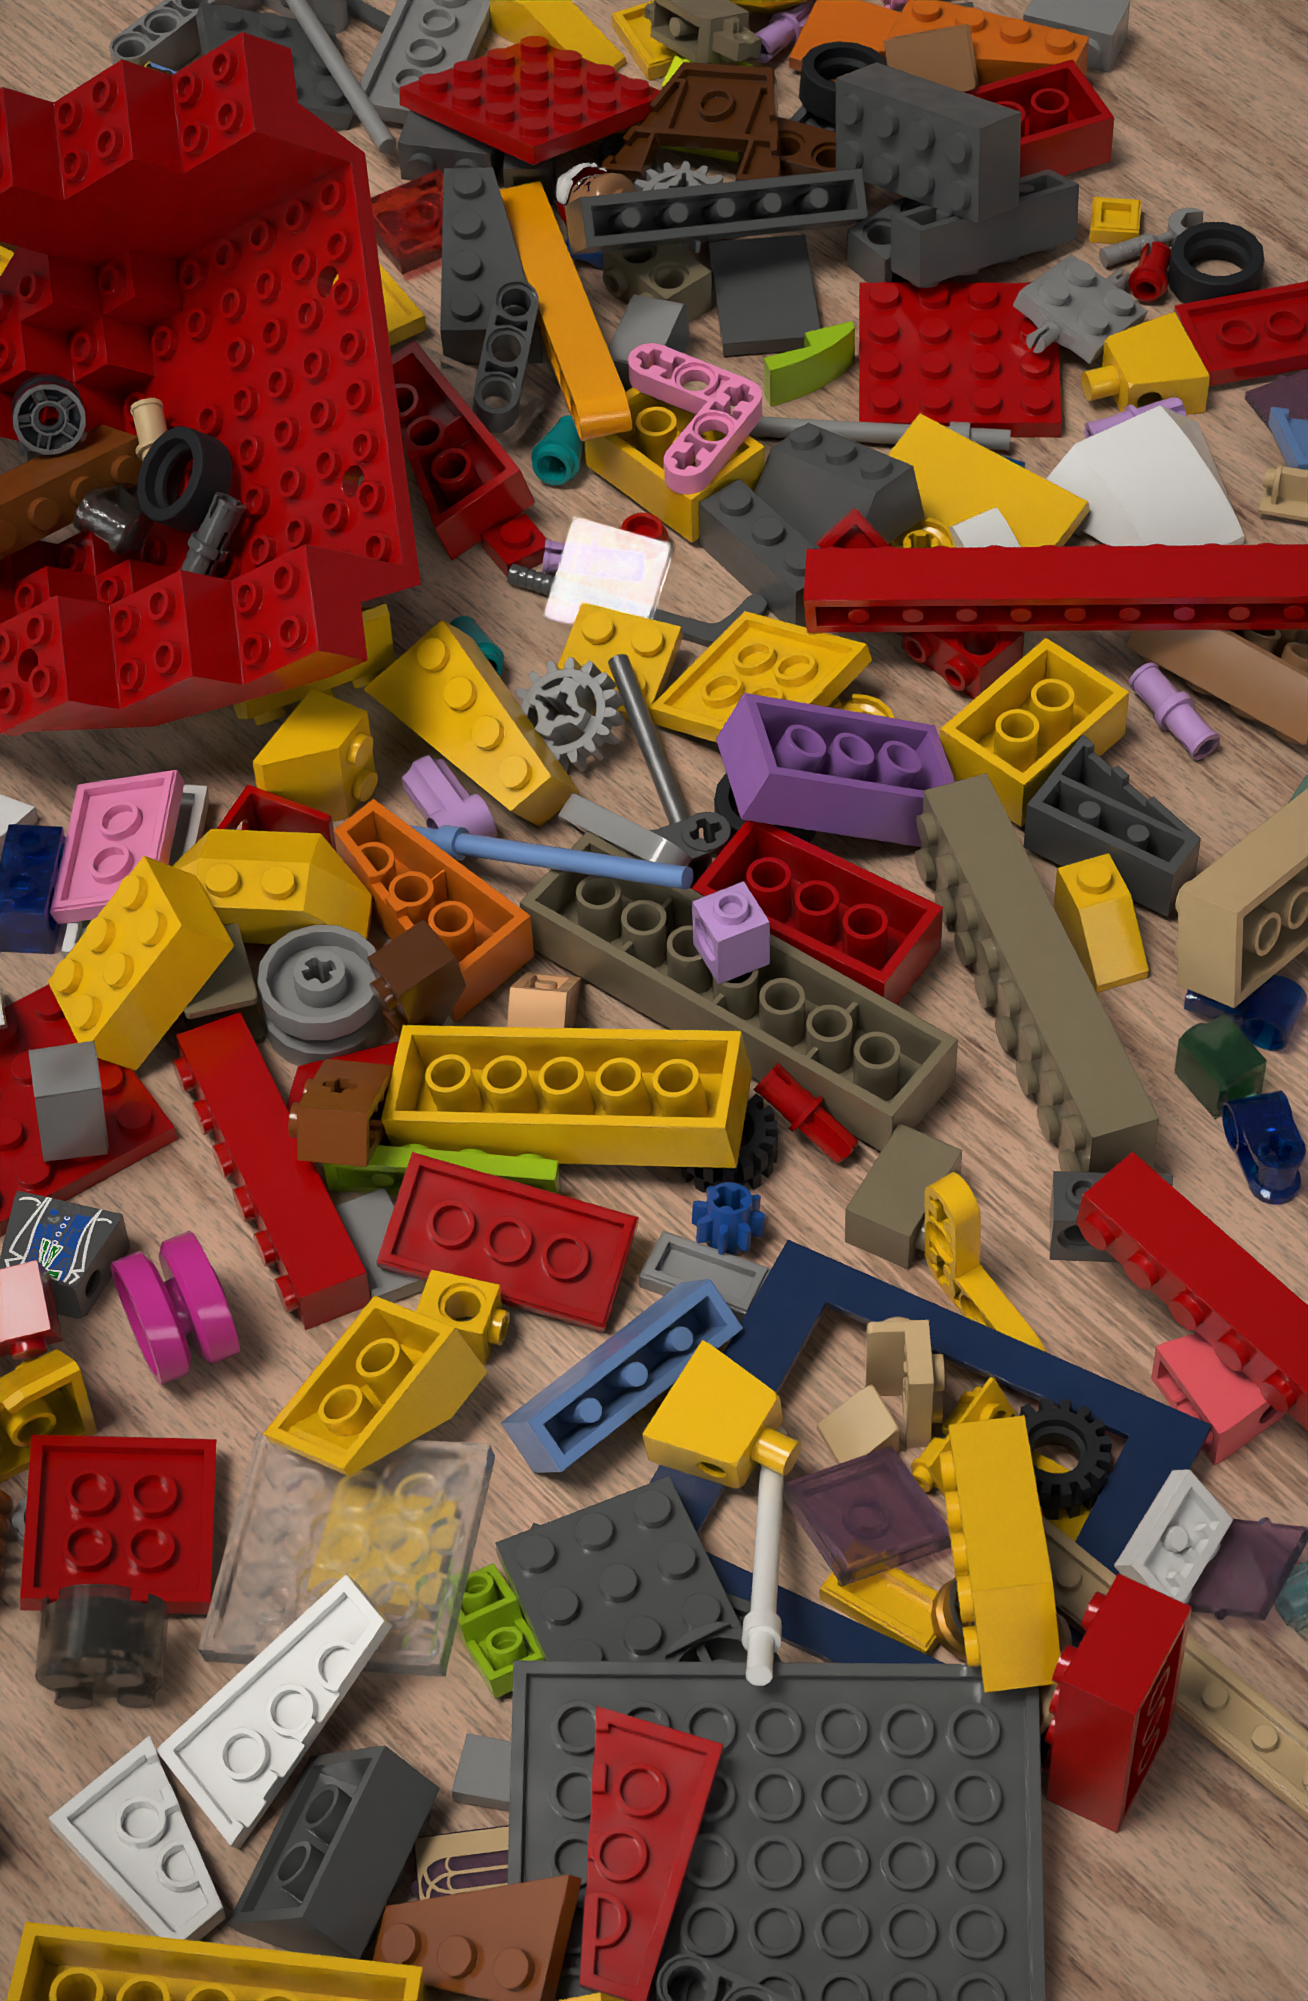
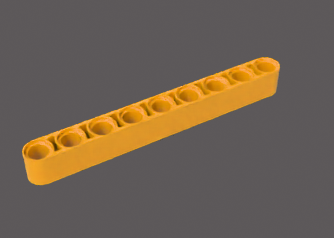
(566, 317)

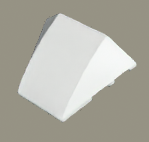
(1150, 484)

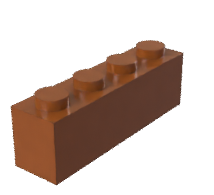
(50, 488)

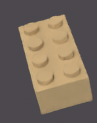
(1246, 910)

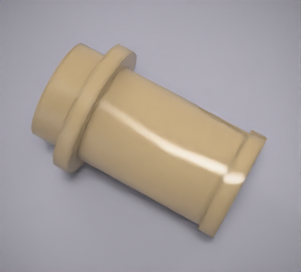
(149, 423)

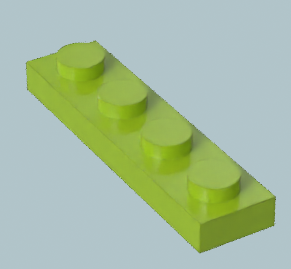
(390, 1164)

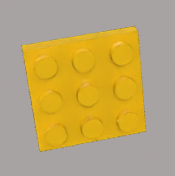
(758, 659)

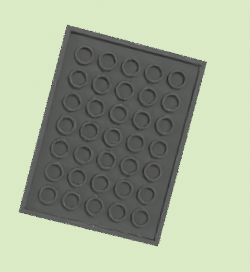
(855, 1837)

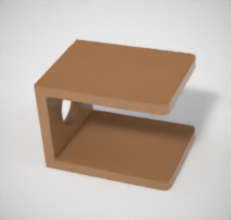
(936, 55)

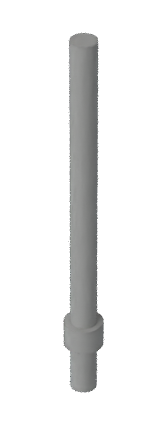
(342, 74)
(877, 432)

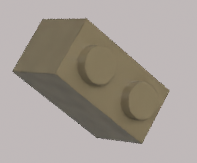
(889, 1205)

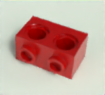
(966, 659)

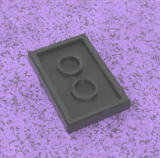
(763, 294)

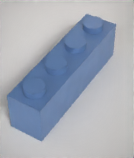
(619, 1376)

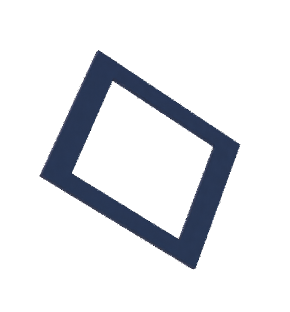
(777, 1332)

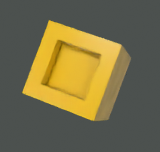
(455, 1296)

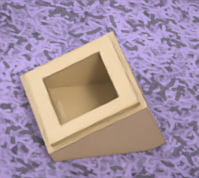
(859, 1427)

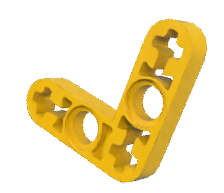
(954, 1259)

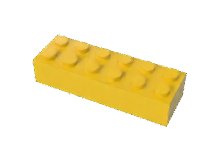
(572, 1093)
(121, 1966)

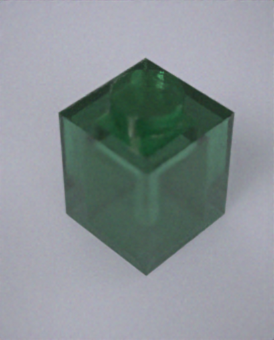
(1219, 1064)

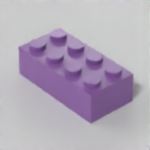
(830, 768)

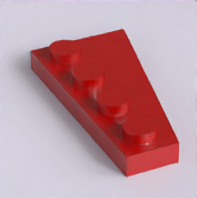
(642, 1834)

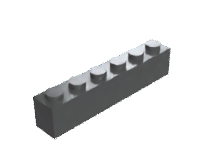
(715, 211)

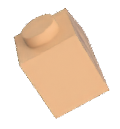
(544, 1001)

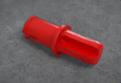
(806, 1113)

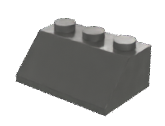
(822, 476)
(336, 1853)

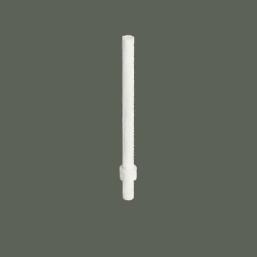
(762, 1625)

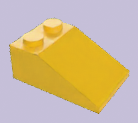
(378, 1389)

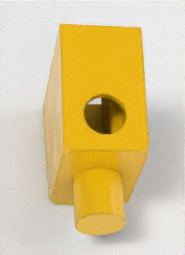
(1150, 366)
(719, 1423)

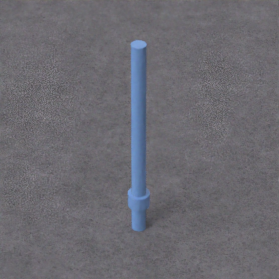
(460, 843)

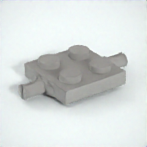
(1078, 308)

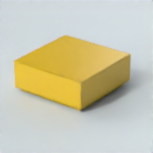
(1114, 220)

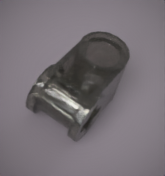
(115, 517)

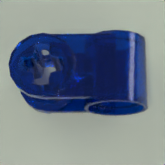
(1266, 1145)

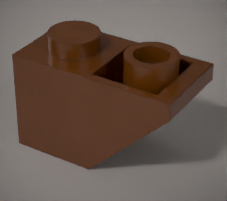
(416, 979)

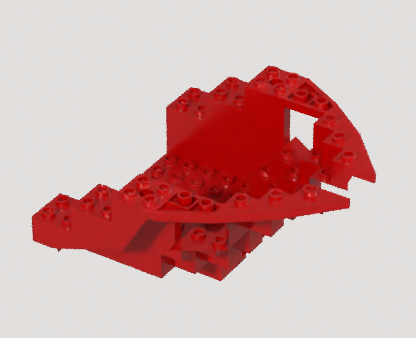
(191, 257)

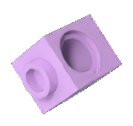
(731, 932)

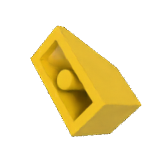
(1100, 922)

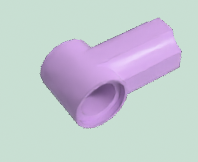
(444, 799)

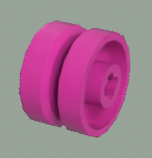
(183, 1304)

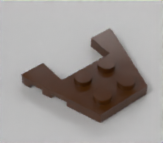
(712, 110)

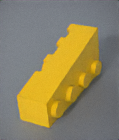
(469, 716)

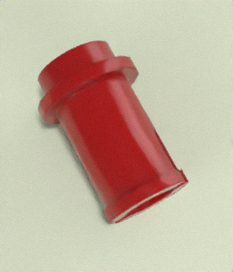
(1150, 278)

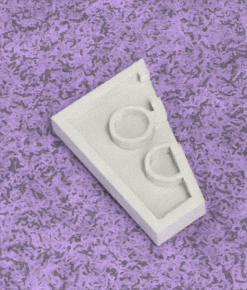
(141, 1848)

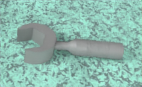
(1132, 248)

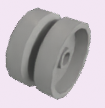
(319, 994)

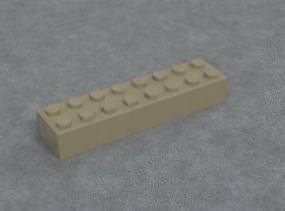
(1032, 980)
(825, 1029)

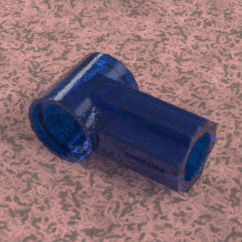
(1264, 1016)

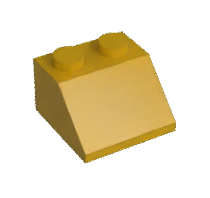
(320, 757)

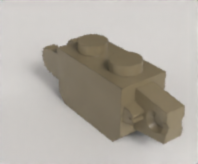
(704, 30)

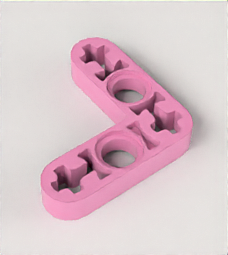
(661, 374)

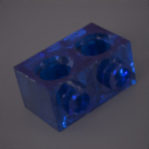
(27, 888)

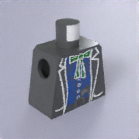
(70, 1242)

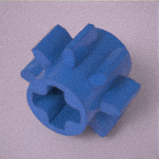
(728, 1218)

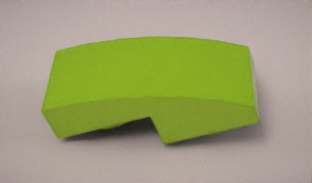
(804, 370)
(494, 1629)

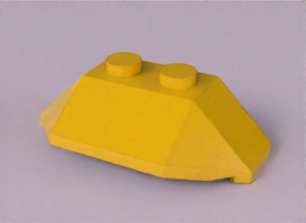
(277, 883)

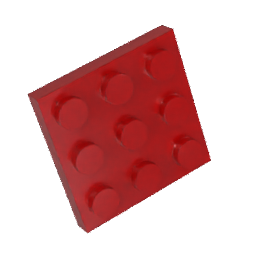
(121, 1517)

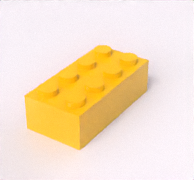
(1000, 1554)

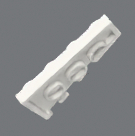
(266, 1718)

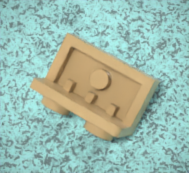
(902, 1365)

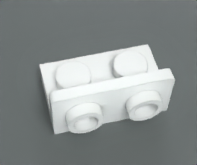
(1175, 1537)

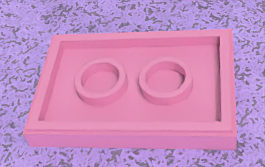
(109, 834)

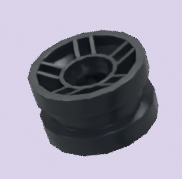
(54, 434)

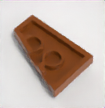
(486, 1941)

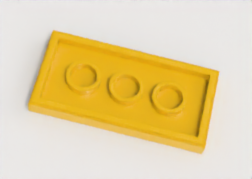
(967, 479)

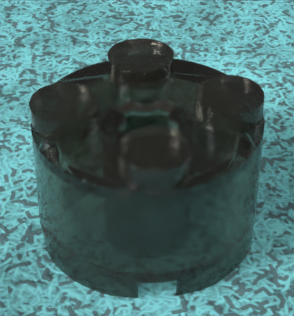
(102, 1646)

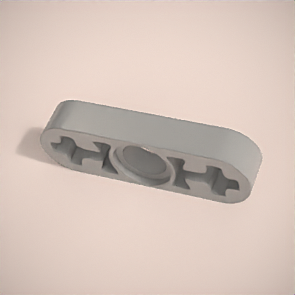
(631, 838)

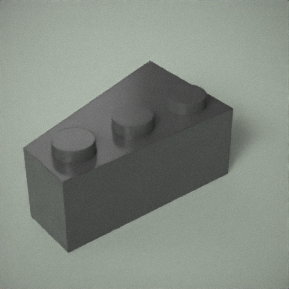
(1095, 811)

